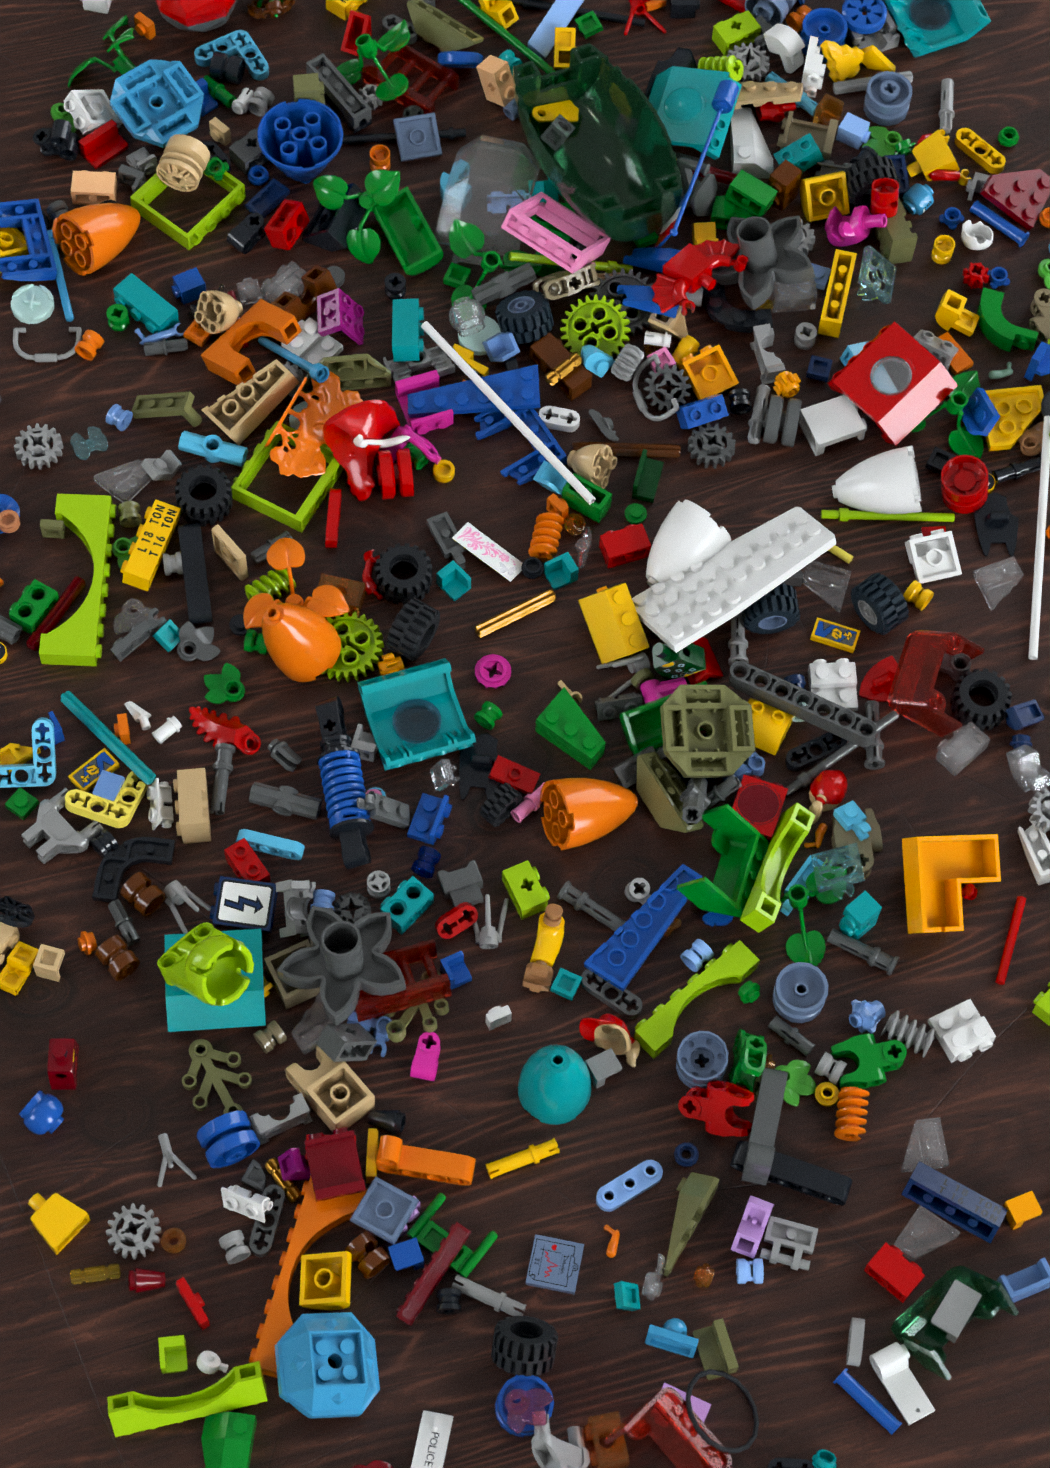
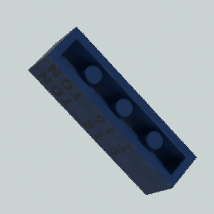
(954, 1202)

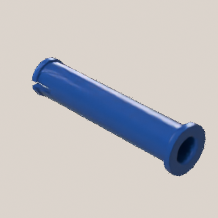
(999, 223)
(867, 1401)

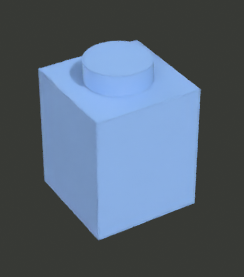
(853, 131)

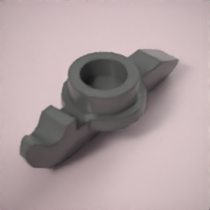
(604, 424)

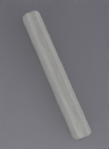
(860, 83)

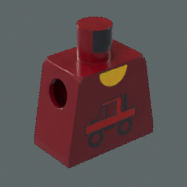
(63, 1060)

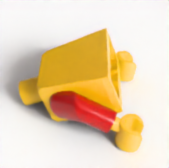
(936, 160)

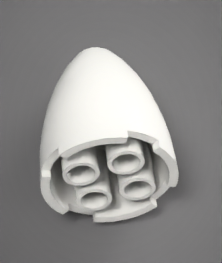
(882, 484)
(684, 541)

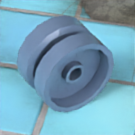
(887, 98)
(800, 992)

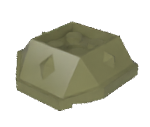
(724, 719)

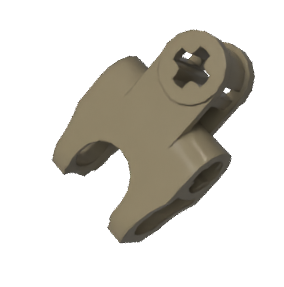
(565, 283)
(1041, 311)
(866, 847)

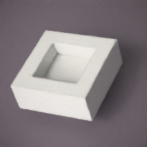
(498, 1016)

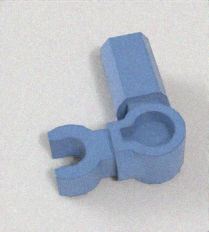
(753, 766)
(379, 1028)

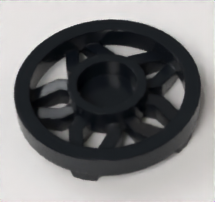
(15, 913)

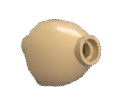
(217, 311)
(593, 463)

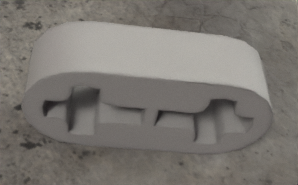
(855, 1341)

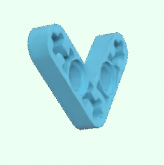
(235, 47)
(34, 769)

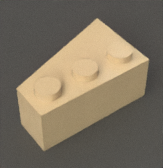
(192, 806)

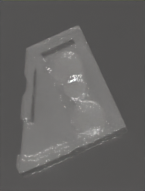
(998, 579)
(827, 582)
(924, 1234)

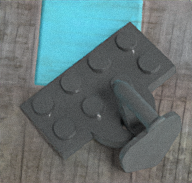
(703, 193)

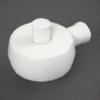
(210, 1362)

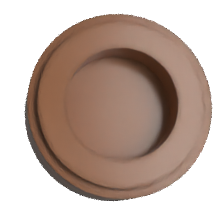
(9, 521)

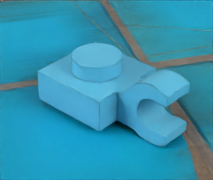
(853, 818)

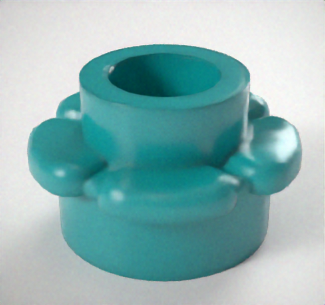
(824, 1459)

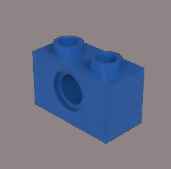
(702, 411)

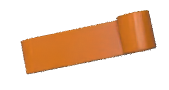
(423, 1163)

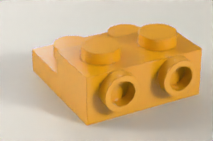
(708, 372)

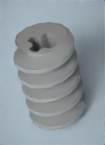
(909, 1032)

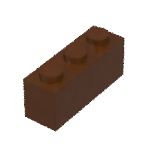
(548, 354)

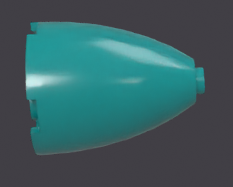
(554, 1084)

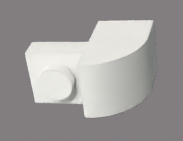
(788, 44)

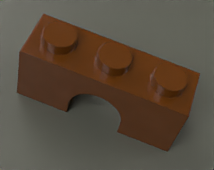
(316, 282)

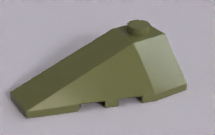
(691, 1205)

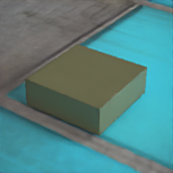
(52, 528)

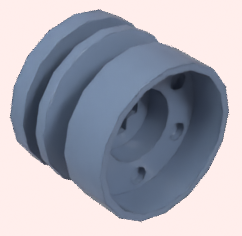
(704, 1047)

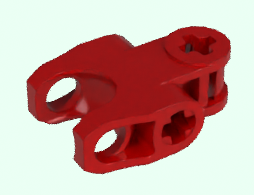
(716, 1107)

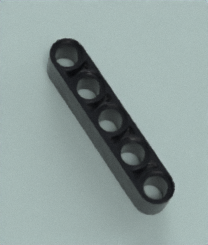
(195, 573)
(800, 1176)

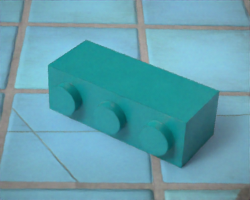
(145, 304)
(407, 330)

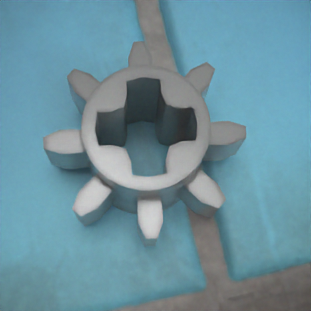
(368, 94)

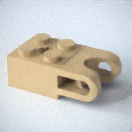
(332, 1091)

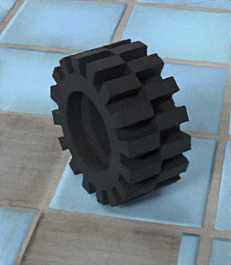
(500, 804)

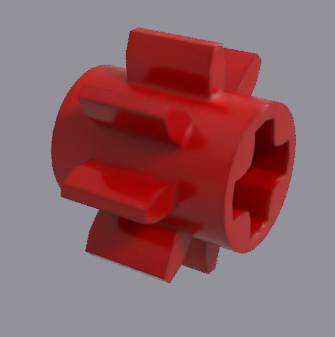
(975, 275)

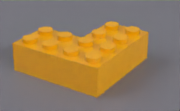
(935, 874)

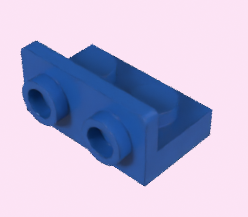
(979, 413)
(429, 818)

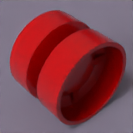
(964, 484)

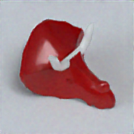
(356, 437)

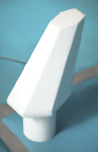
(139, 715)

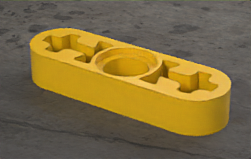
(982, 159)

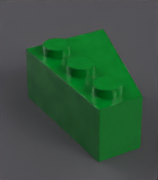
(570, 730)

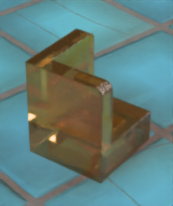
(828, 109)

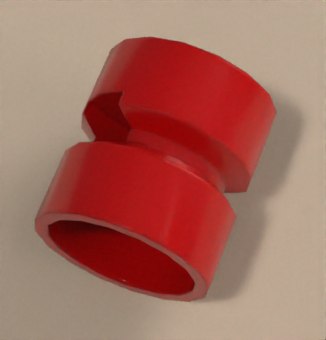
(884, 197)

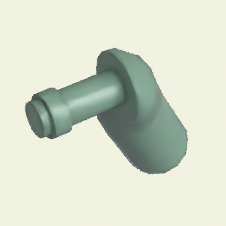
(997, 374)

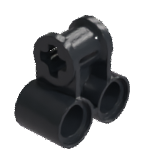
(58, 140)

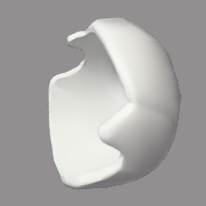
(976, 235)

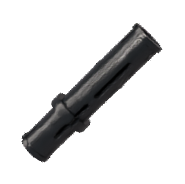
(1016, 470)

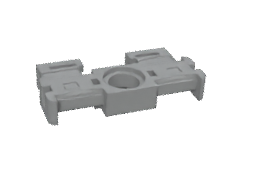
(431, 357)

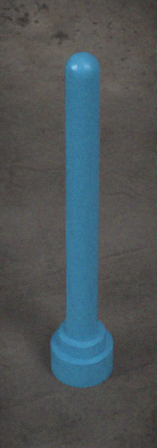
(61, 281)
(317, 371)

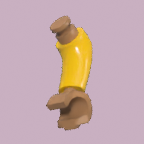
(547, 946)

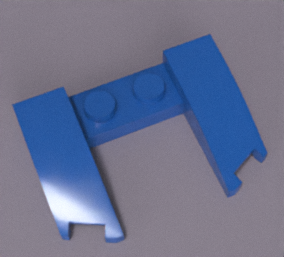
(40, 262)
(639, 295)
(527, 467)

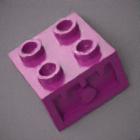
(340, 313)

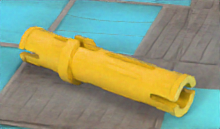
(522, 1158)

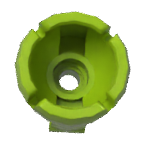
(208, 965)

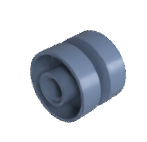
(772, 10)

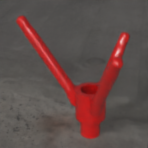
(638, 7)

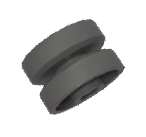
(781, 420)

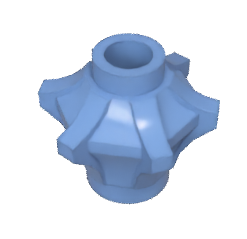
(866, 1015)

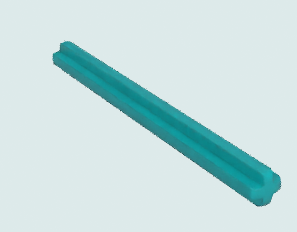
(108, 737)

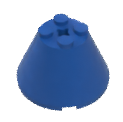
(300, 138)

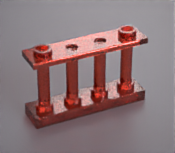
(430, 68)
(416, 992)

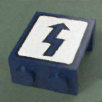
(244, 904)

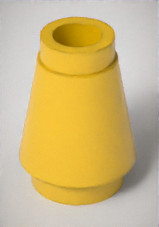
(685, 347)

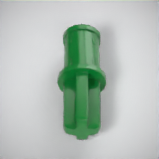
(219, 92)

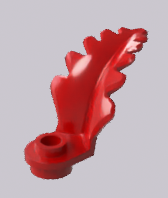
(224, 730)

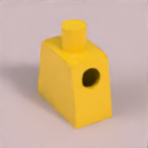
(57, 1220)

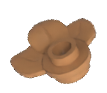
(1031, 440)

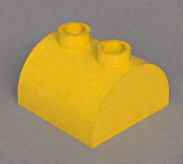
(823, 193)
(769, 726)
(325, 1280)

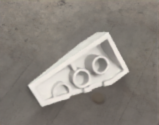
(748, 145)

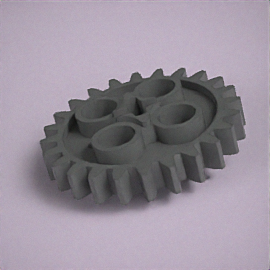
(613, 282)

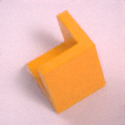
(1022, 1209)

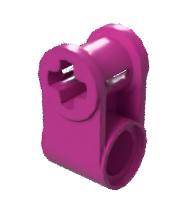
(426, 1060)

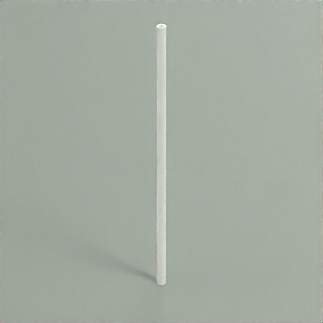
(512, 417)
(1040, 541)

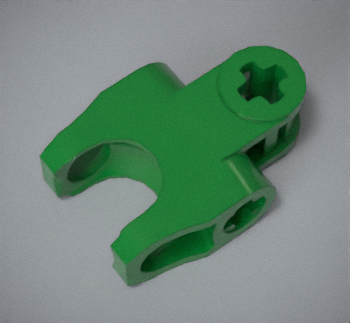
(870, 1058)
(749, 1059)

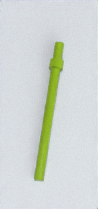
(607, 266)
(844, 514)

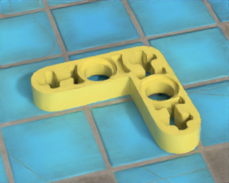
(117, 806)

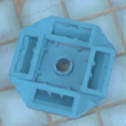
(160, 84)
(309, 1380)

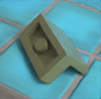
(716, 1349)

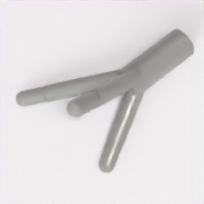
(168, 1156)

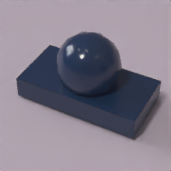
(1023, 715)

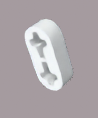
(559, 418)

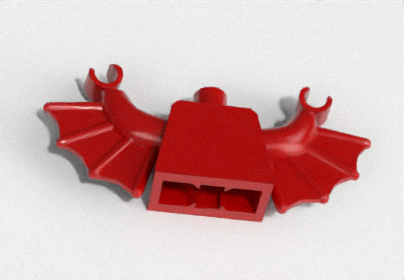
(691, 270)

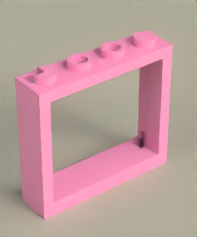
(547, 243)

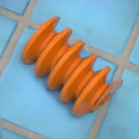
(546, 536)
(850, 1113)

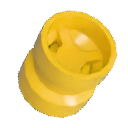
(943, 249)
(918, 595)

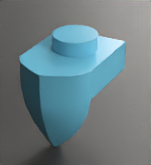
(596, 360)

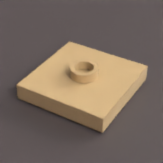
(229, 552)

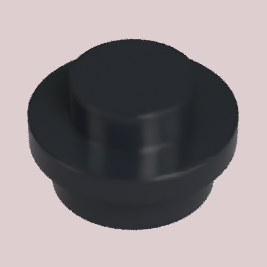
(532, 568)
(237, 625)

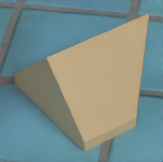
(674, 326)

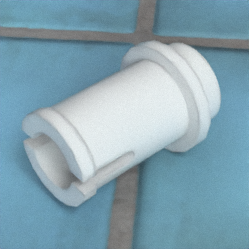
(239, 105)
(657, 339)
(167, 729)

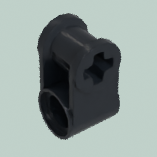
(247, 233)

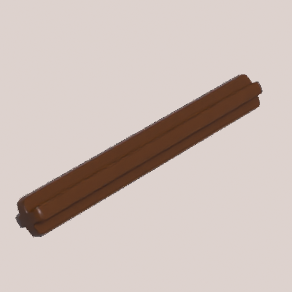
(636, 449)

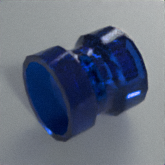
(426, 862)

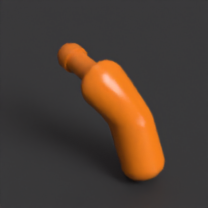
(819, 834)
(613, 1243)

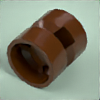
(143, 894)
(116, 955)
(367, 1254)

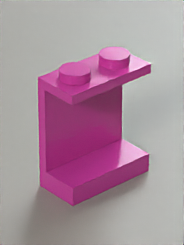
(415, 384)

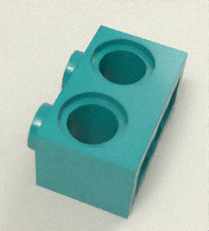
(411, 908)

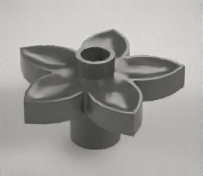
(770, 256)
(344, 961)

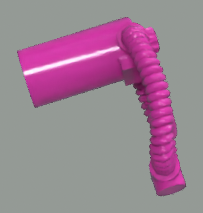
(416, 439)

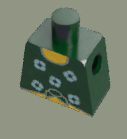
(679, 664)

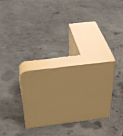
(48, 962)

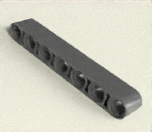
(807, 713)

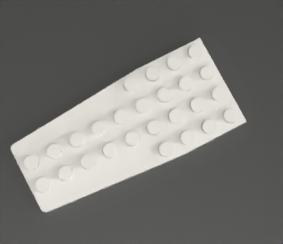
(732, 579)

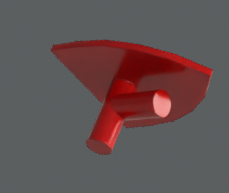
(878, 680)

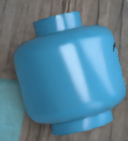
(918, 199)

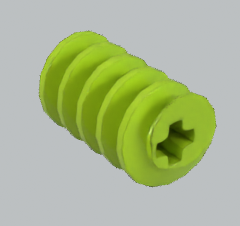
(724, 64)
(271, 584)

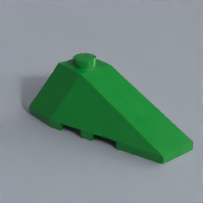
(228, 1440)

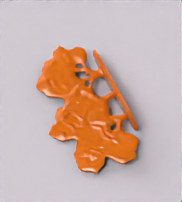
(307, 455)

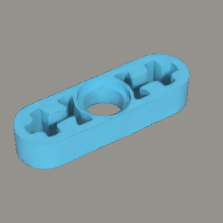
(272, 844)

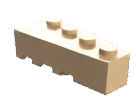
(251, 401)

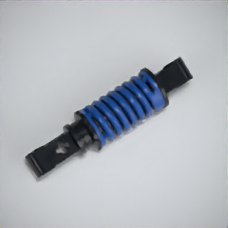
(343, 784)

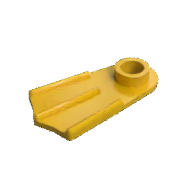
(552, 110)

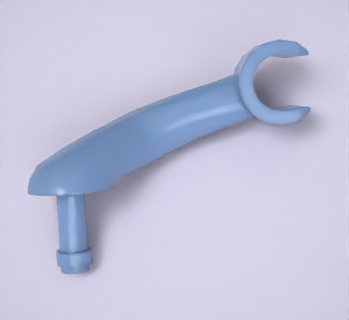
(160, 335)

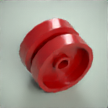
(395, 473)

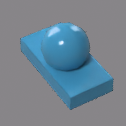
(672, 1338)

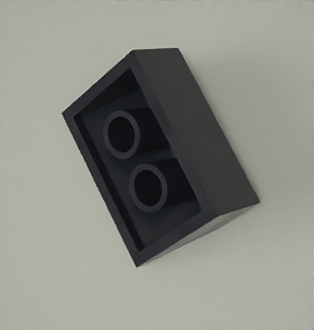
(330, 227)

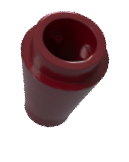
(145, 1280)

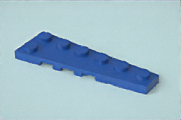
(515, 387)
(632, 943)

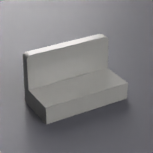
(956, 1309)

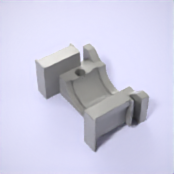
(883, 39)
(768, 363)
(296, 899)
(268, 1127)

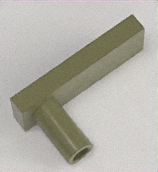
(166, 405)

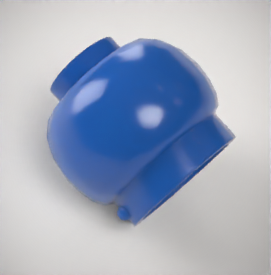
(42, 1113)

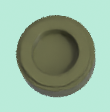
(640, 677)

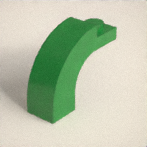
(997, 328)

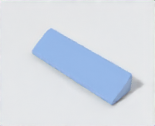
(558, 16)

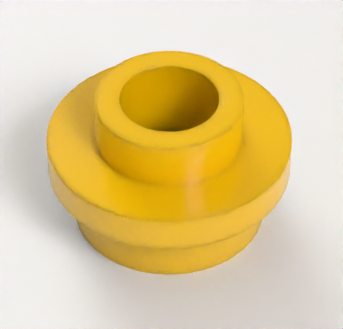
(821, 1098)

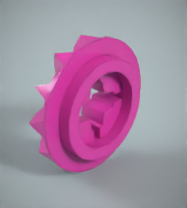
(488, 663)

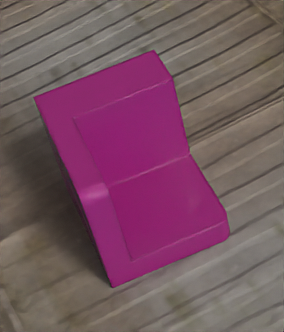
(293, 1165)

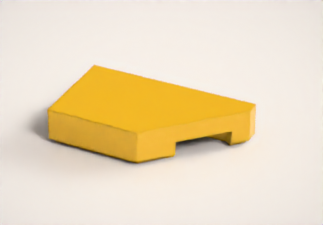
(875, 60)
(16, 754)

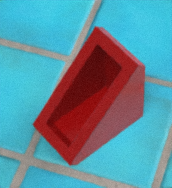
(357, 25)

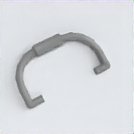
(52, 357)
(639, 397)

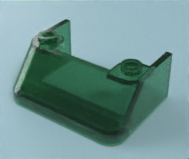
(924, 1338)

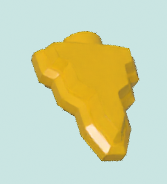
(841, 60)

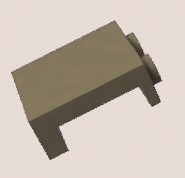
(796, 129)

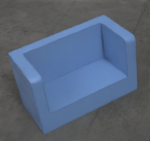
(1027, 1281)

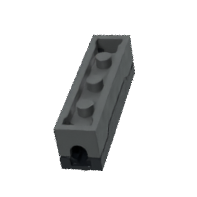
(341, 94)

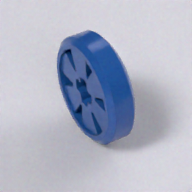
(864, 24)
(459, 59)

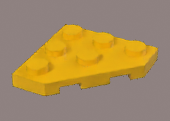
(1017, 411)

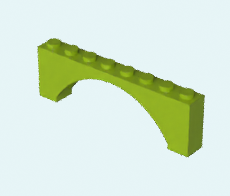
(78, 638)

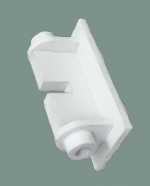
(159, 795)
(239, 1200)

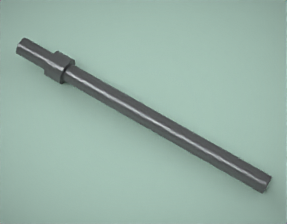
(804, 779)

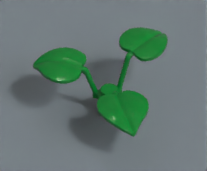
(392, 41)
(122, 62)
(380, 189)
(466, 240)
(960, 440)
(808, 946)

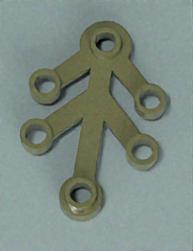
(397, 1028)
(214, 1075)

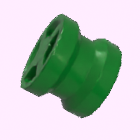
(118, 323)
(488, 715)

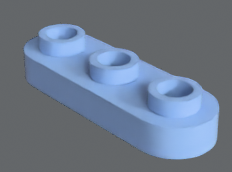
(624, 1194)

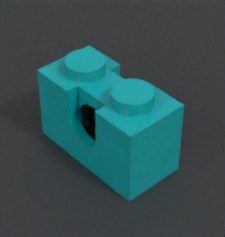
(860, 916)

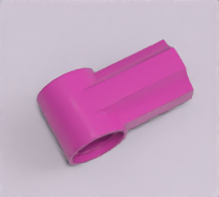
(654, 689)

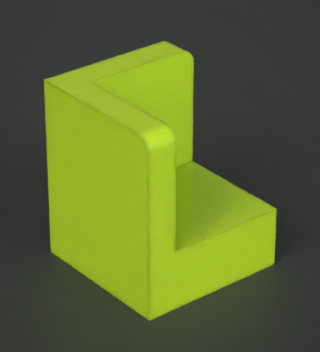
(173, 1354)

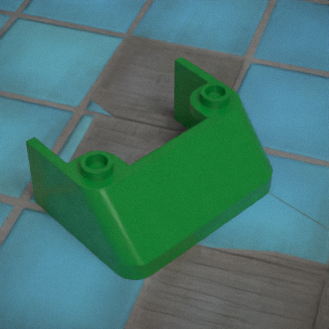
(741, 857)

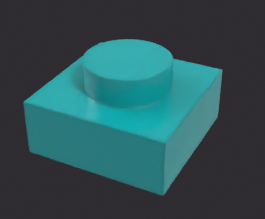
(168, 635)
(566, 984)
(627, 1296)

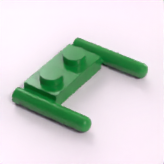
(430, 1235)

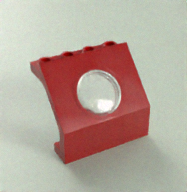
(894, 382)

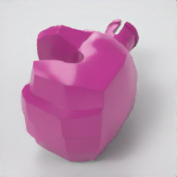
(852, 229)

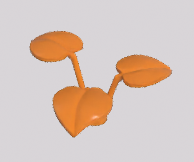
(325, 599)

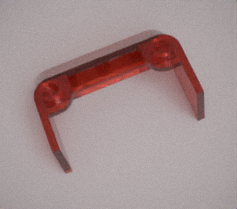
(914, 681)
(670, 1427)

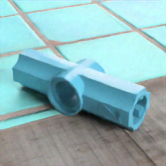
(201, 446)

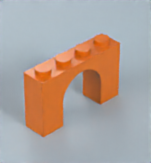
(259, 321)

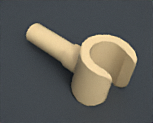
(573, 694)

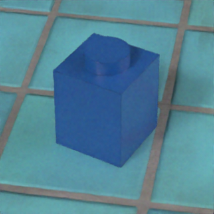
(188, 286)

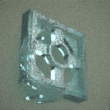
(874, 261)
(833, 858)

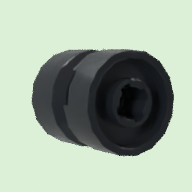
(225, 67)

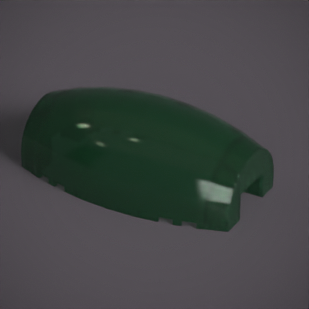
(617, 159)

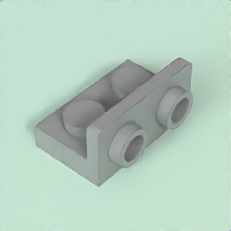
(941, 349)

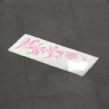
(488, 551)

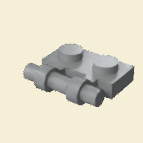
(792, 1236)

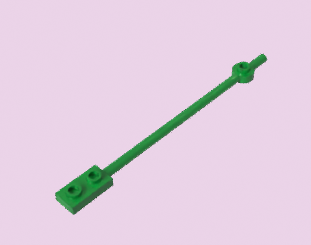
(507, 36)

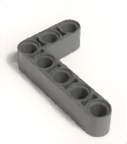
(764, 1127)

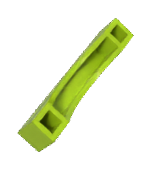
(764, 898)
(730, 968)
(139, 1412)

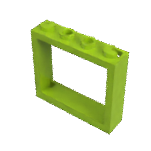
(154, 186)
(311, 503)

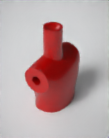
(772, 112)

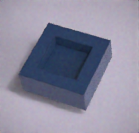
(819, 368)

